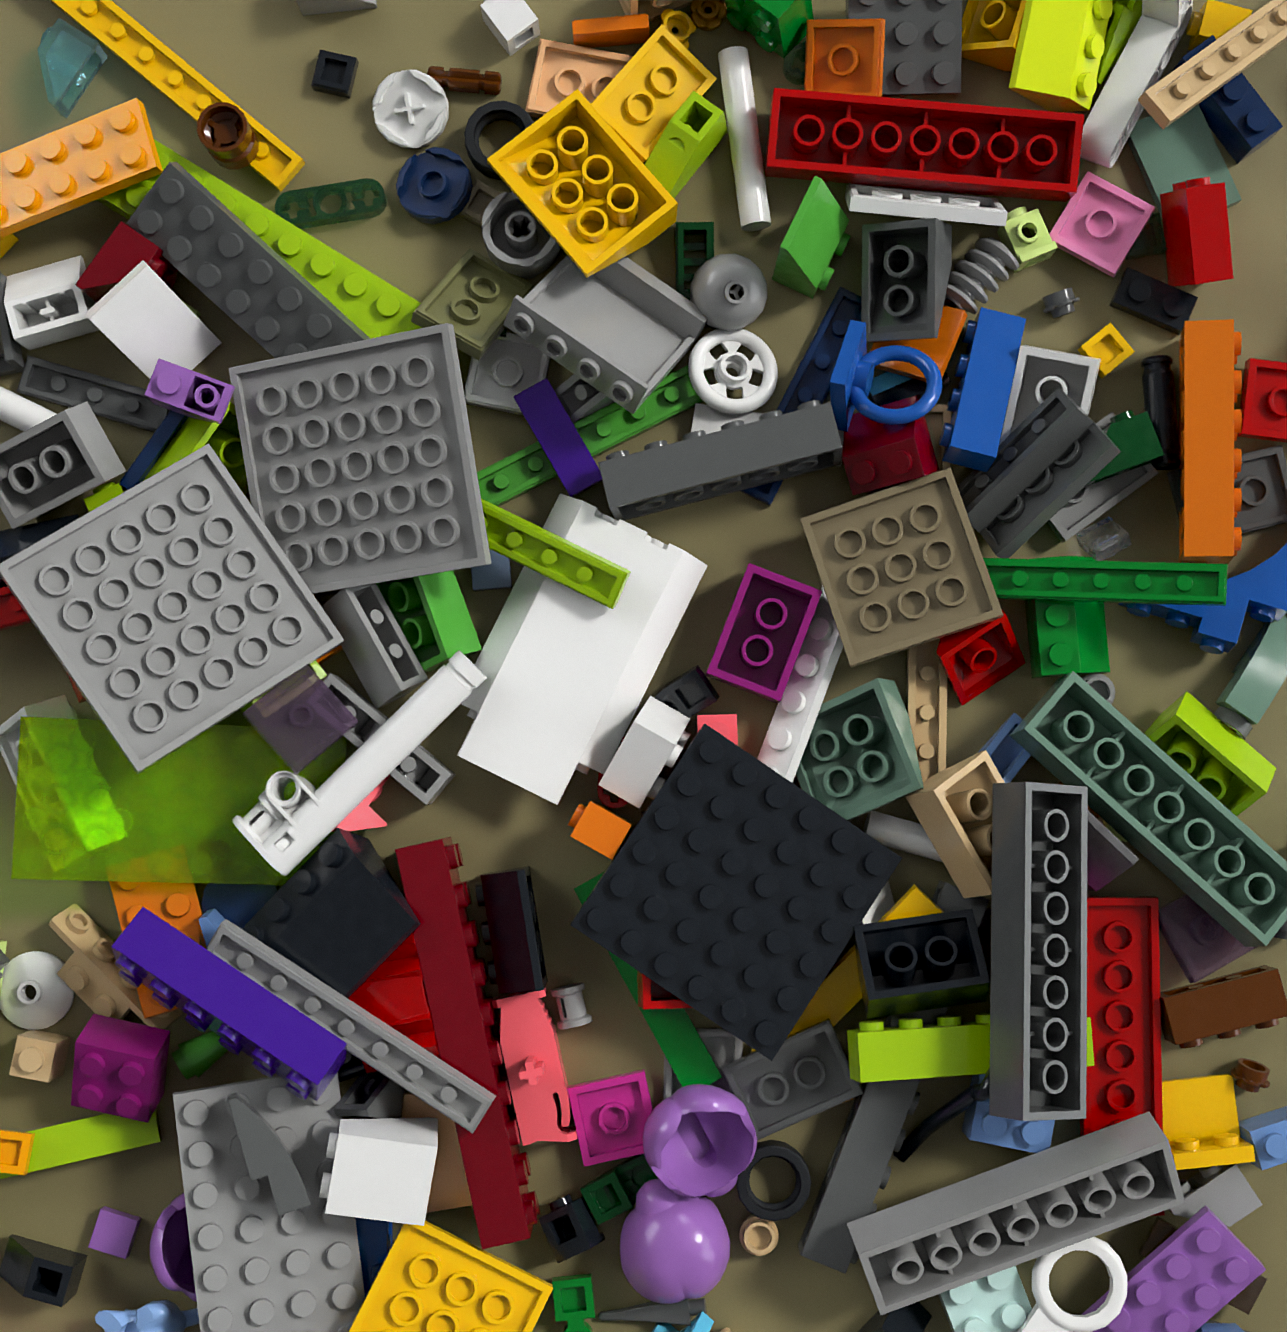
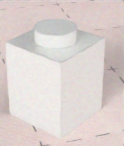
(511, 23)

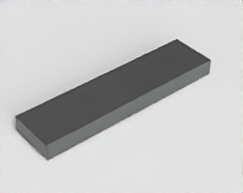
(105, 396)

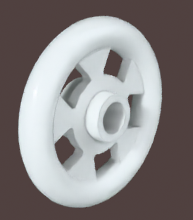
(715, 394)

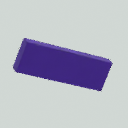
(558, 437)

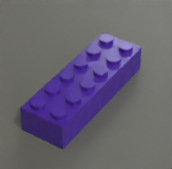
(229, 1005)

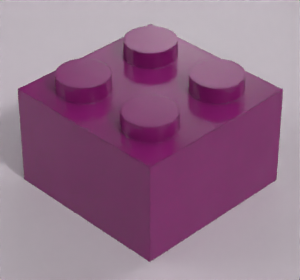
(120, 1067)

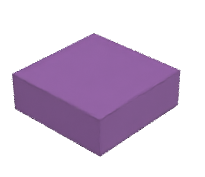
(114, 1232)

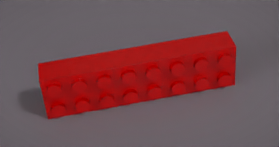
(924, 145)

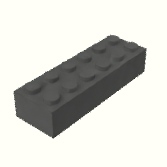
(721, 461)

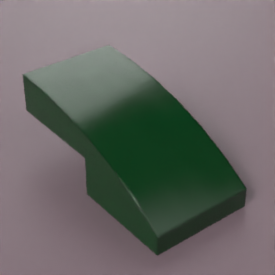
(617, 1188)

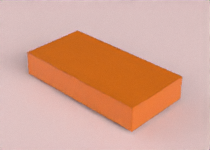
(611, 31)

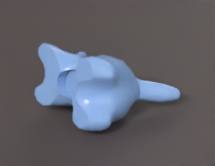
(152, 1317)

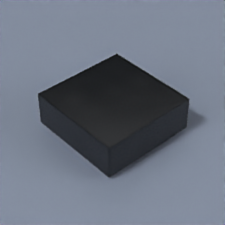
(335, 74)

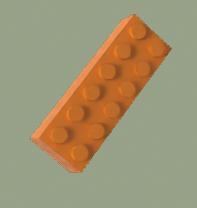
(1207, 441)

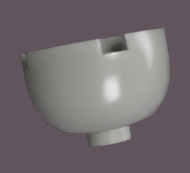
(712, 288)

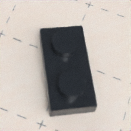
(1153, 301)

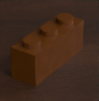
(1222, 1006)

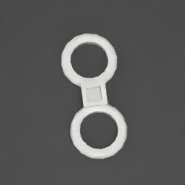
(1047, 1315)

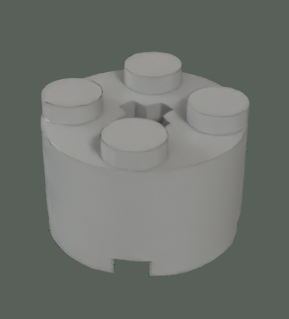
(515, 255)

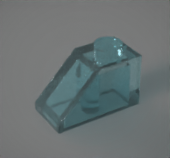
(68, 64)

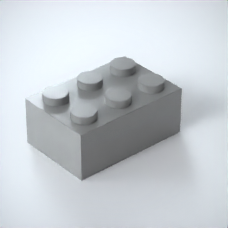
(54, 464)

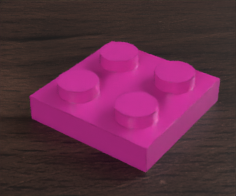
(611, 1116)

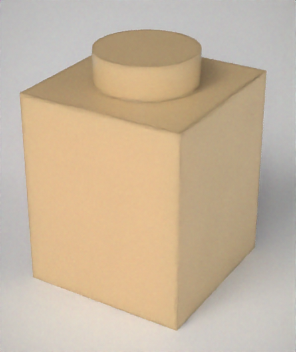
(40, 1055)

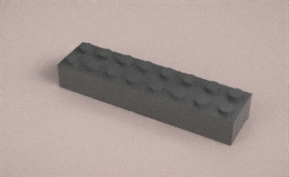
(1038, 952)

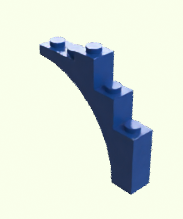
(1217, 628)

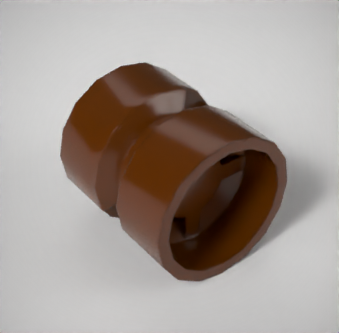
(227, 135)

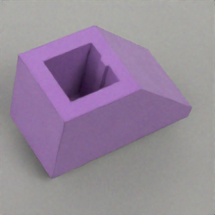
(188, 392)

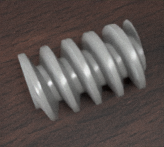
(977, 273)

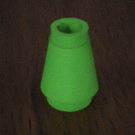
(198, 1054)

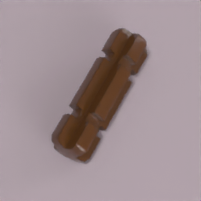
(467, 80)

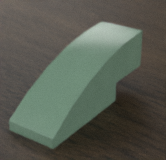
(1258, 673)

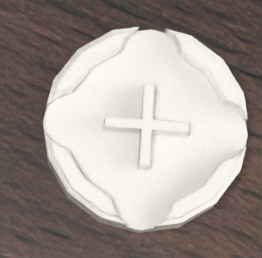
(410, 109)

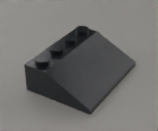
(337, 914)

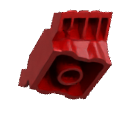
(399, 997)

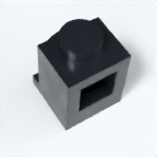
(567, 1238)

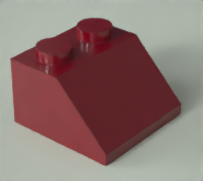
(118, 257)
(887, 454)

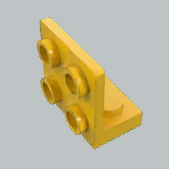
(1203, 1122)

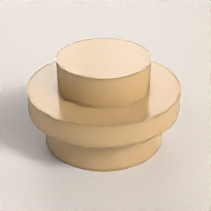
(758, 1235)

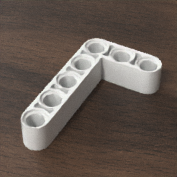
(1135, 72)

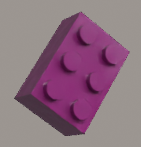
(763, 633)

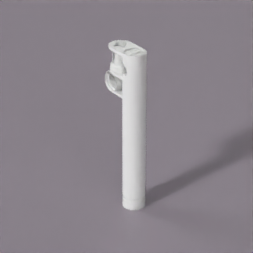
(293, 827)

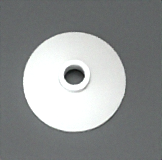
(52, 994)

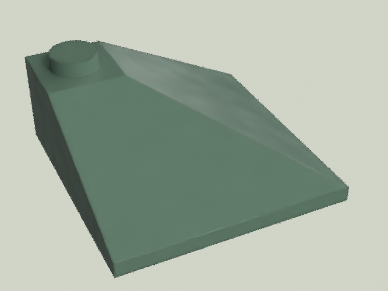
(861, 751)

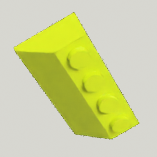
(1060, 52)

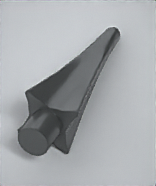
(674, 1313)

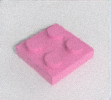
(1101, 224)

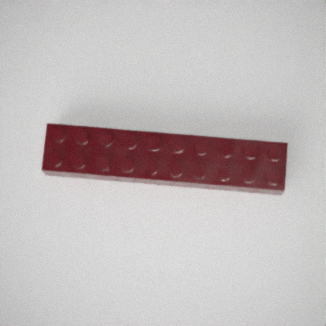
(466, 1037)

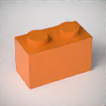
(599, 828)

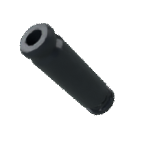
(1161, 407)

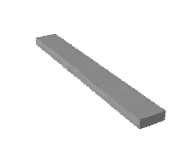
(364, 1033)

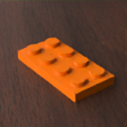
(171, 902)

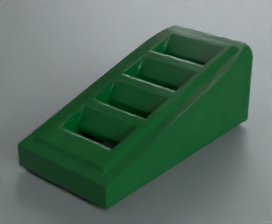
(691, 228)

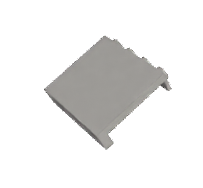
(609, 329)

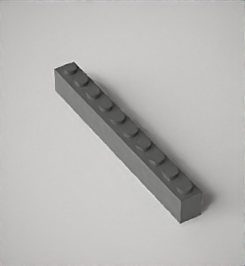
(871, 1136)

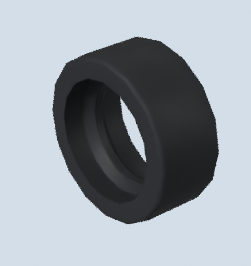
(484, 116)
(798, 1197)

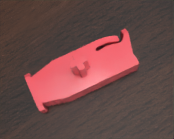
(534, 1067)

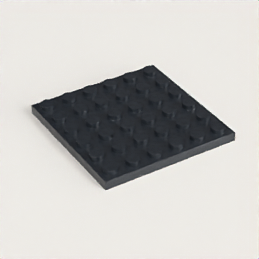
(736, 891)

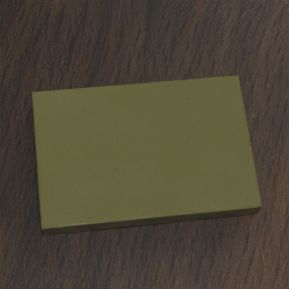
(474, 300)

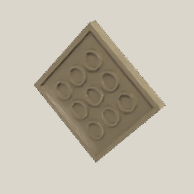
(901, 567)

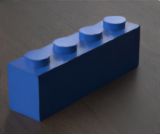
(983, 389)

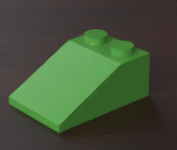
(812, 242)

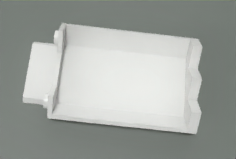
(570, 668)

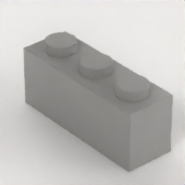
(375, 644)

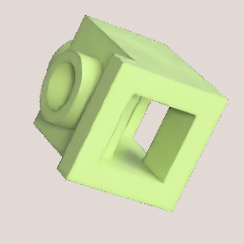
(1027, 250)

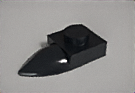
(689, 692)

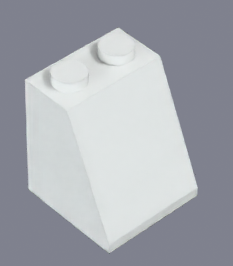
(381, 1169)

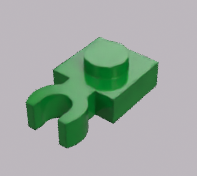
(574, 1301)

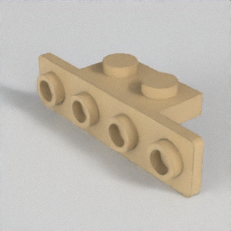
(93, 970)

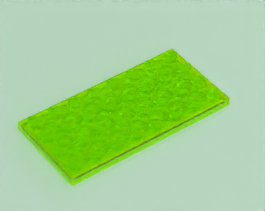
(97, 820)

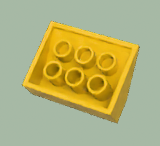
(585, 185)

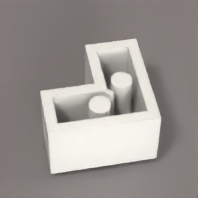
(649, 744)

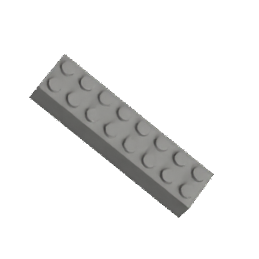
(1017, 1212)

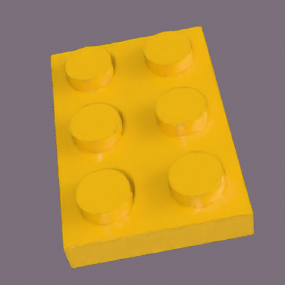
(651, 91)

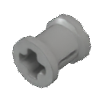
(571, 1005)

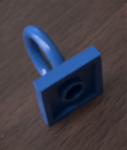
(854, 378)

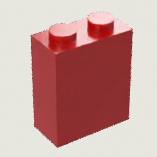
(1196, 233)

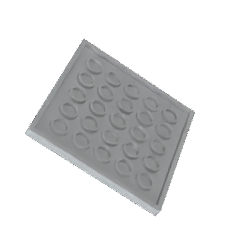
(364, 459)
(170, 607)

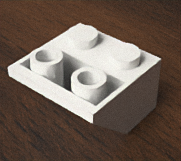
(47, 304)

